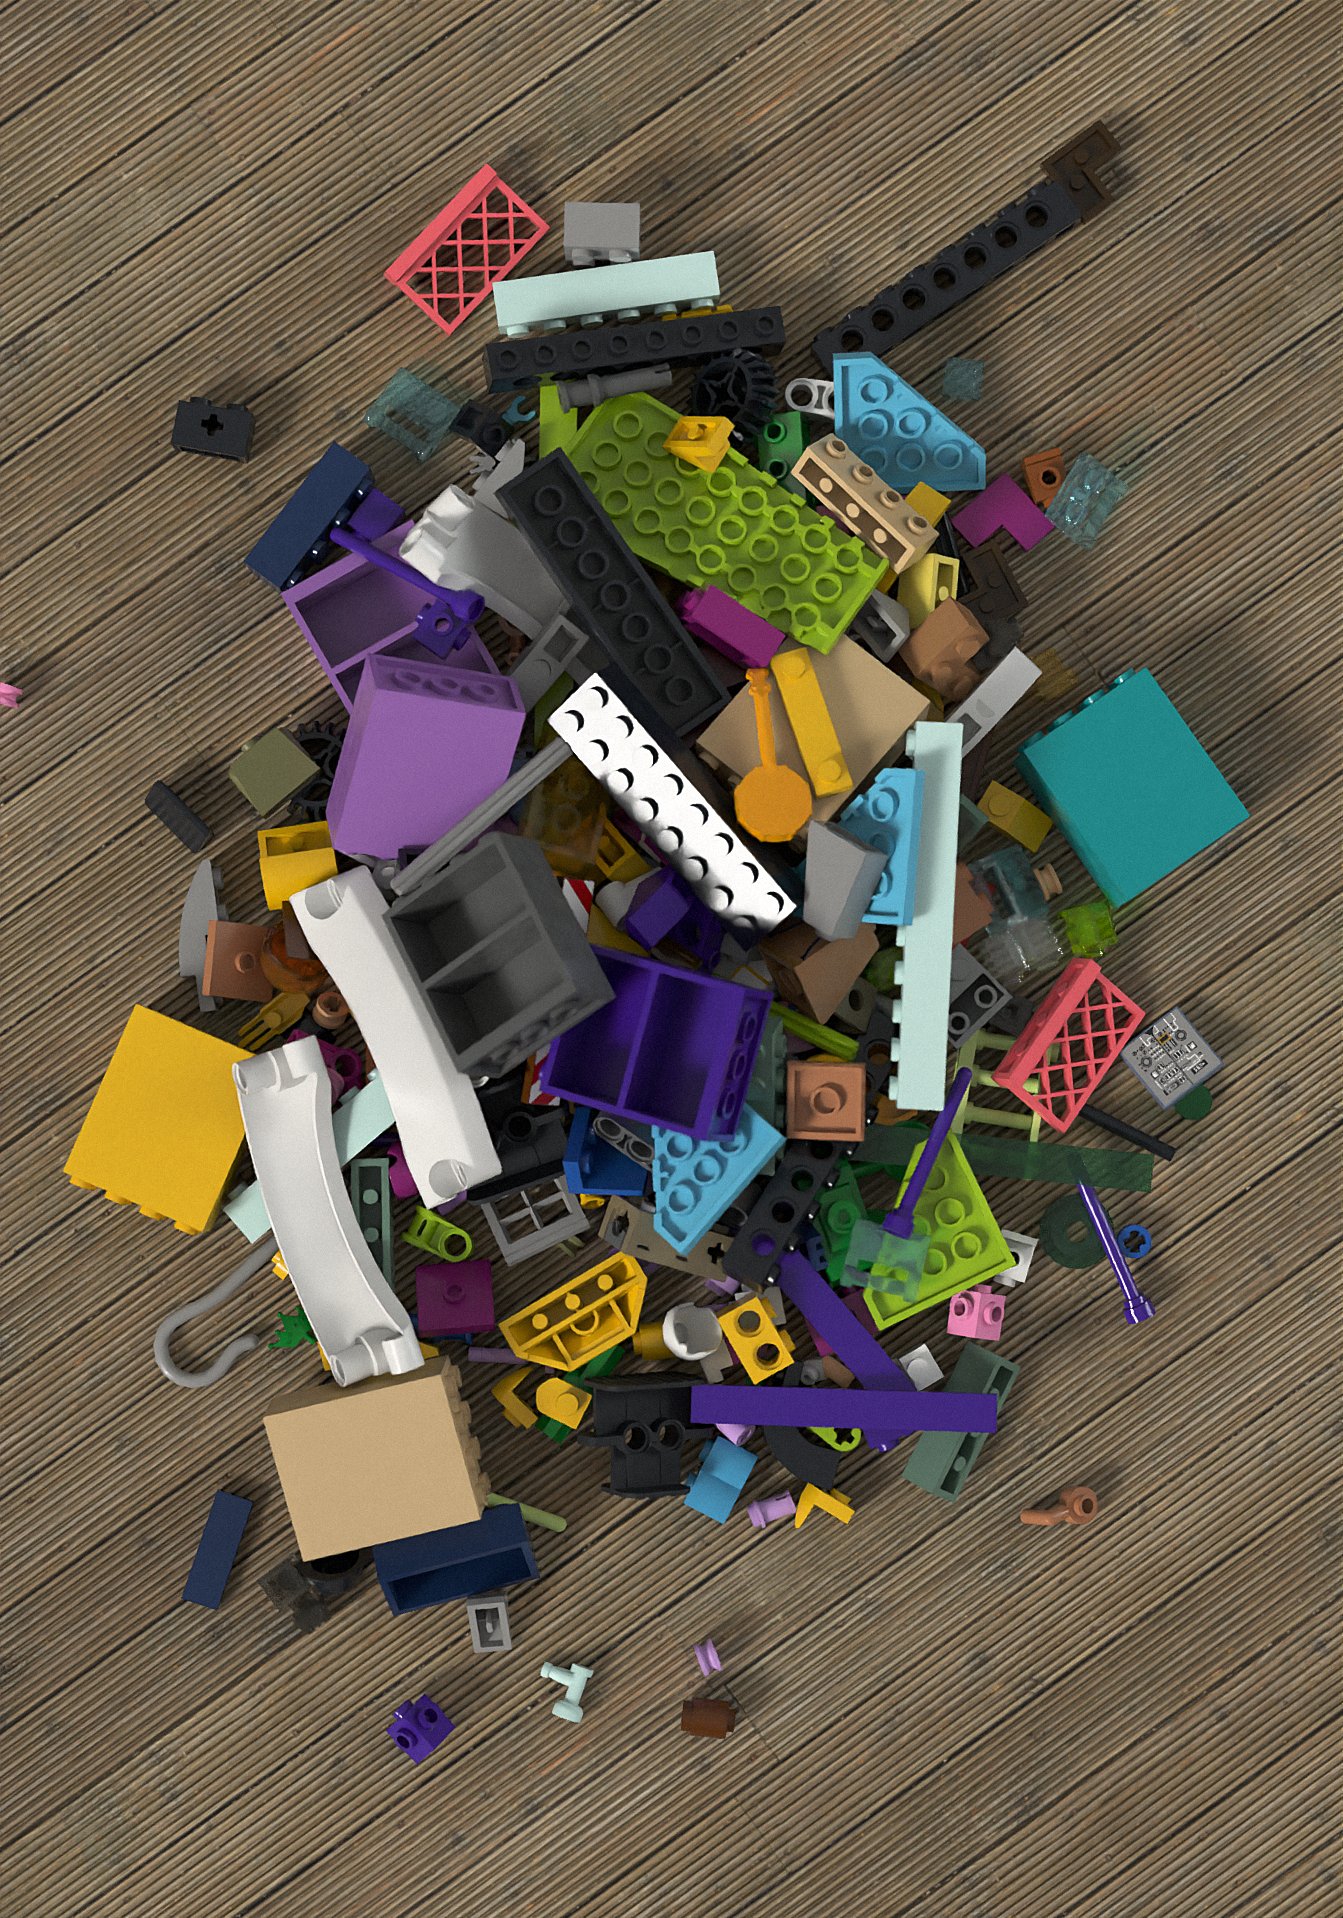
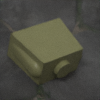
(273, 770)

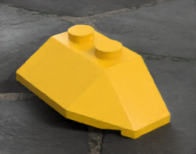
(581, 1316)

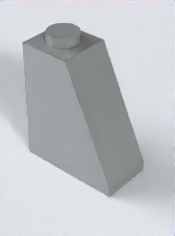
(839, 879)

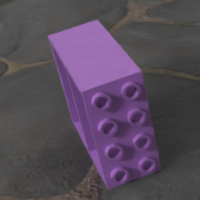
(366, 610)
(420, 754)

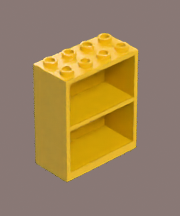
(164, 1123)

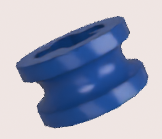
(1143, 1249)

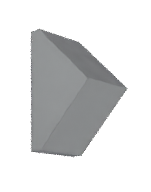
(883, 624)
(489, 1621)

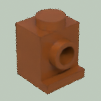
(1033, 469)

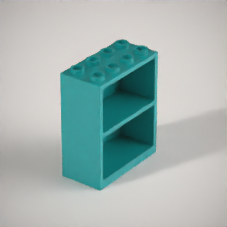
(1128, 786)

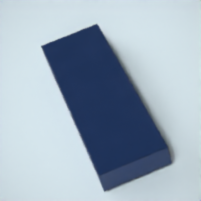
(217, 1549)

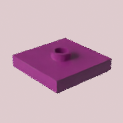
(455, 1298)

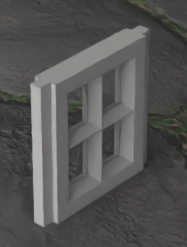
(545, 1236)

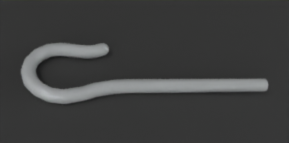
(202, 1305)

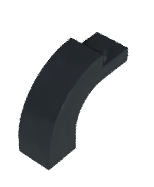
(803, 1458)

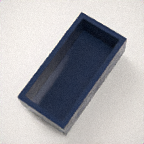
(304, 525)
(457, 1561)

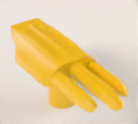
(277, 1015)

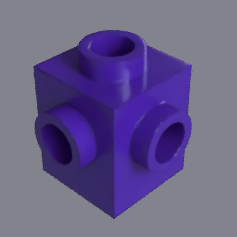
(439, 642)
(419, 1727)

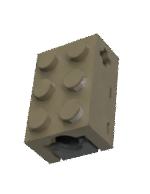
(631, 1230)

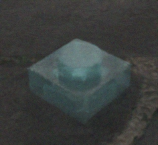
(963, 378)

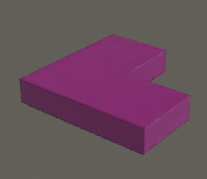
(1002, 506)

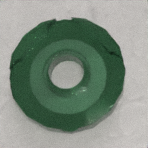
(1054, 1238)

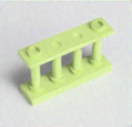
(968, 1112)

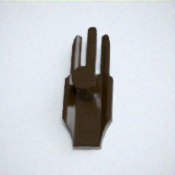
(673, 952)

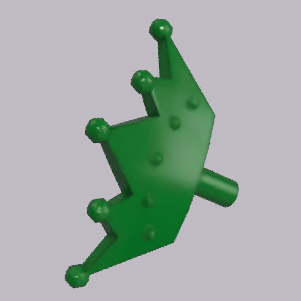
(296, 1329)

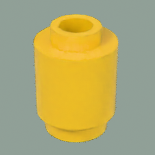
(650, 1342)

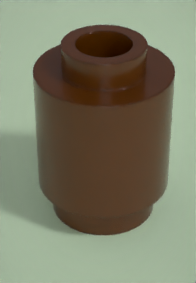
(707, 1718)

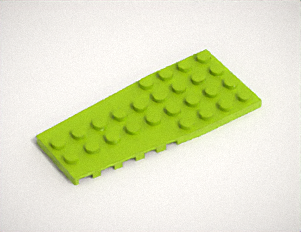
(723, 525)

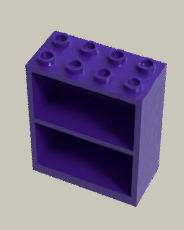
(665, 1049)

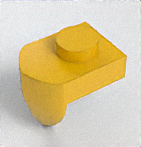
(562, 1401)
(516, 1409)
(833, 1502)

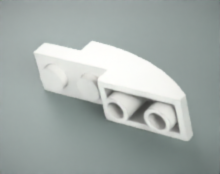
(993, 697)

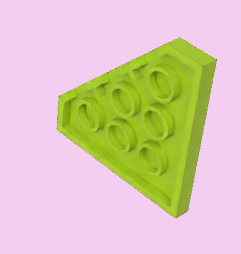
(963, 1234)

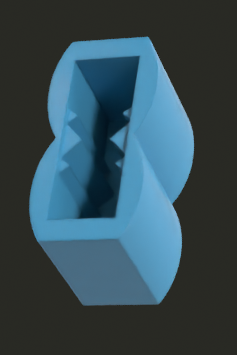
(719, 1478)

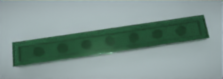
(1019, 1158)

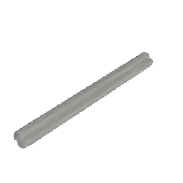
(481, 816)

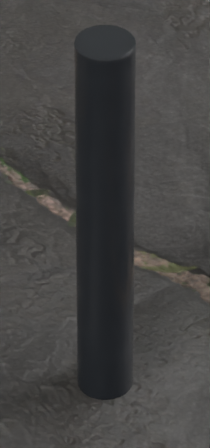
(1127, 1132)

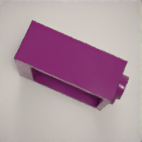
(728, 626)

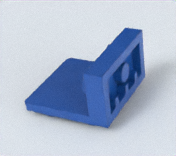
(596, 1165)

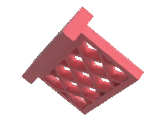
(443, 227)
(1042, 1031)

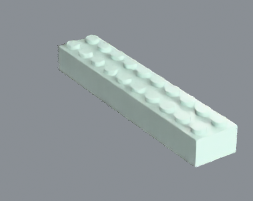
(928, 942)

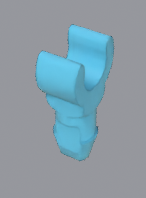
(512, 415)

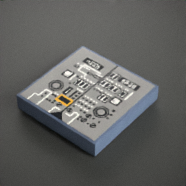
(1171, 1058)

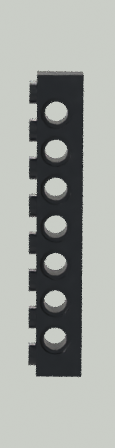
(1048, 200)
(631, 347)
(765, 1270)

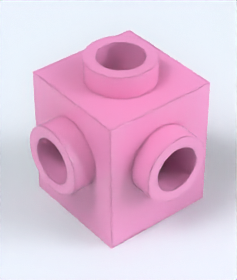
(976, 1313)

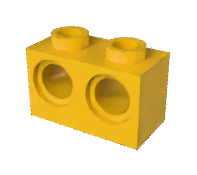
(748, 1340)

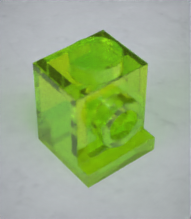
(1090, 928)
(881, 969)

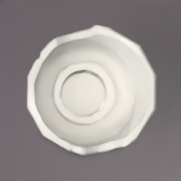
(692, 1331)

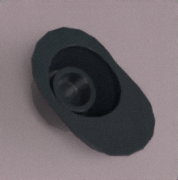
(337, 1572)

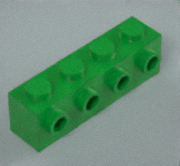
(782, 448)

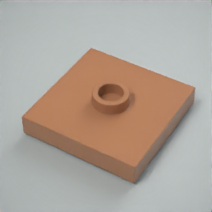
(234, 962)
(826, 1100)

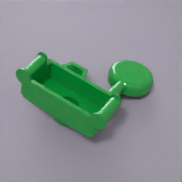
(845, 1205)

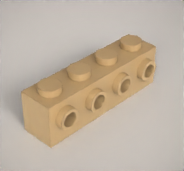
(864, 502)

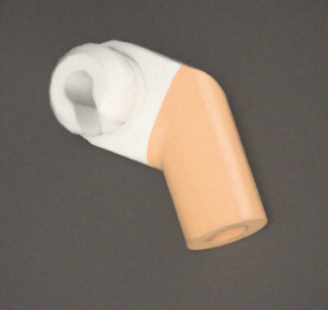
(823, 1368)

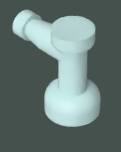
(576, 1680)

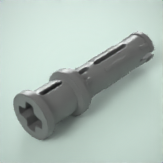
(596, 389)

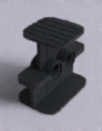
(526, 1152)
(644, 1405)

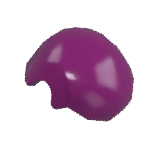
(400, 1175)

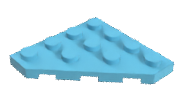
(900, 429)
(891, 822)
(703, 1178)

